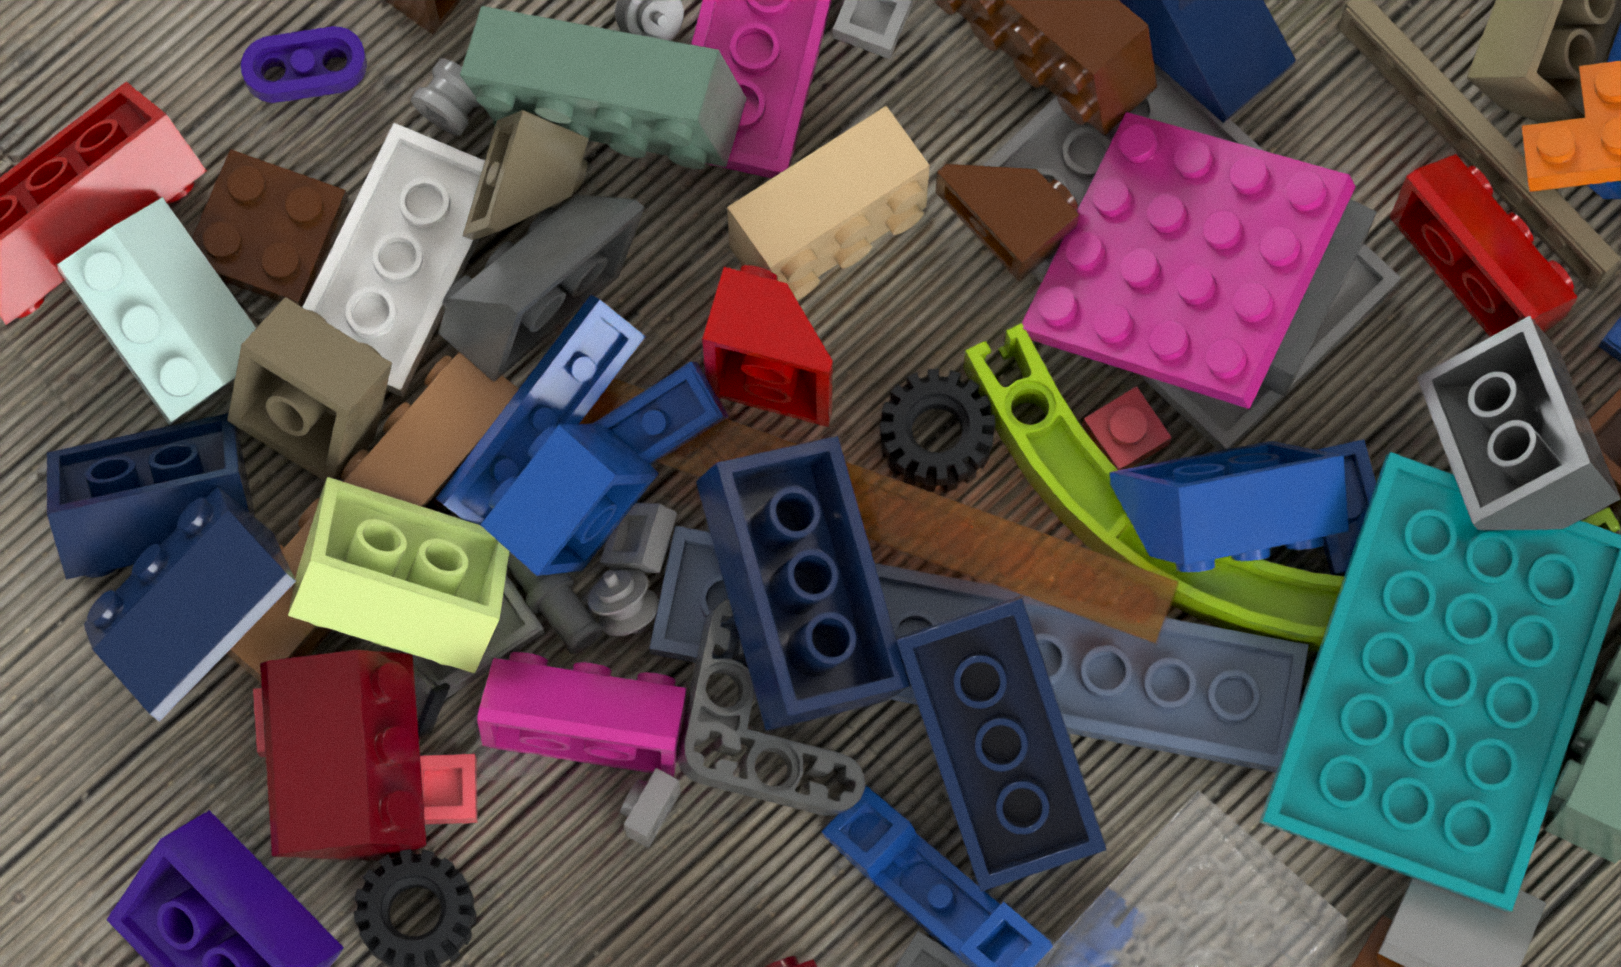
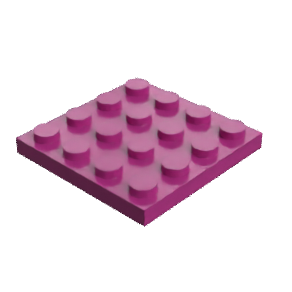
(1188, 258)

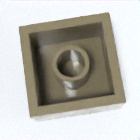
(308, 390)

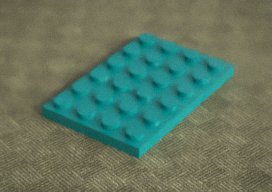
(1446, 688)

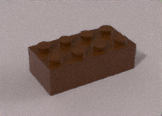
(1081, 50)

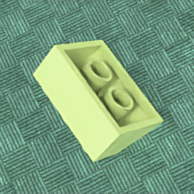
(400, 576)

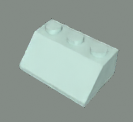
(161, 308)

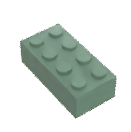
(607, 85)
(1589, 789)

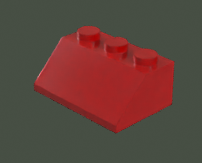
(1480, 248)
(765, 349)

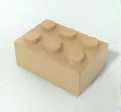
(832, 204)

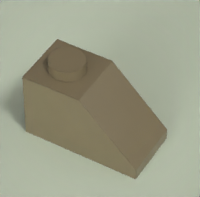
(525, 172)

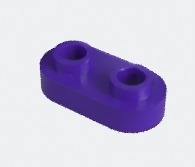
(304, 59)

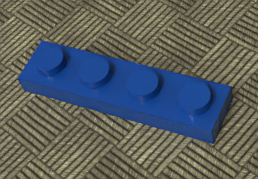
(554, 394)

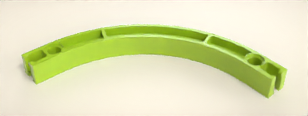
(1076, 486)

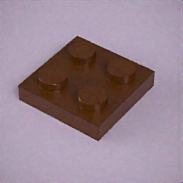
(268, 227)

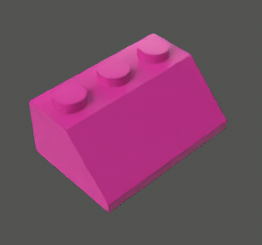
(582, 714)

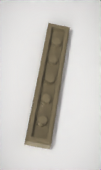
(1477, 142)

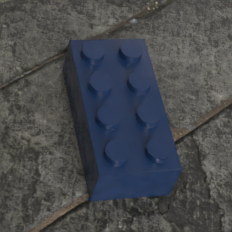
(802, 582)
(1001, 743)

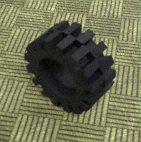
(937, 393)
(409, 872)

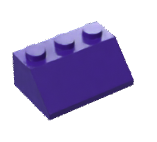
(216, 906)

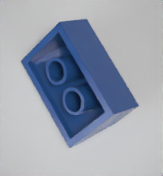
(1234, 503)

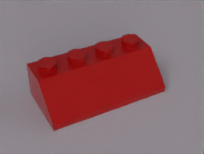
(80, 186)

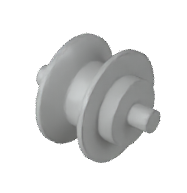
(650, 17)
(623, 602)

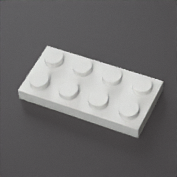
(400, 250)

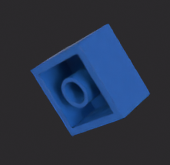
(567, 497)

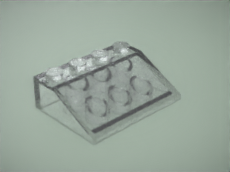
(1203, 900)

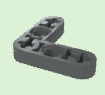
(730, 730)

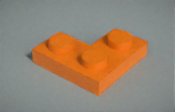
(1581, 148)

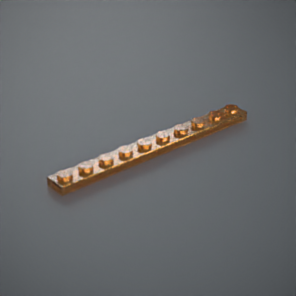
(956, 535)

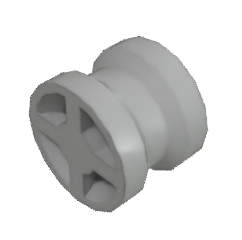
(446, 98)

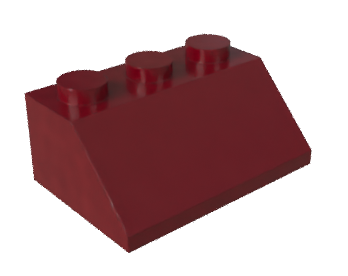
(342, 755)

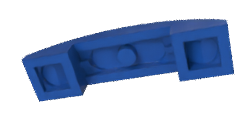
(932, 888)

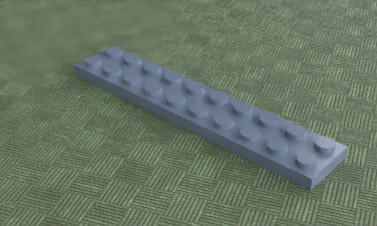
(1189, 695)

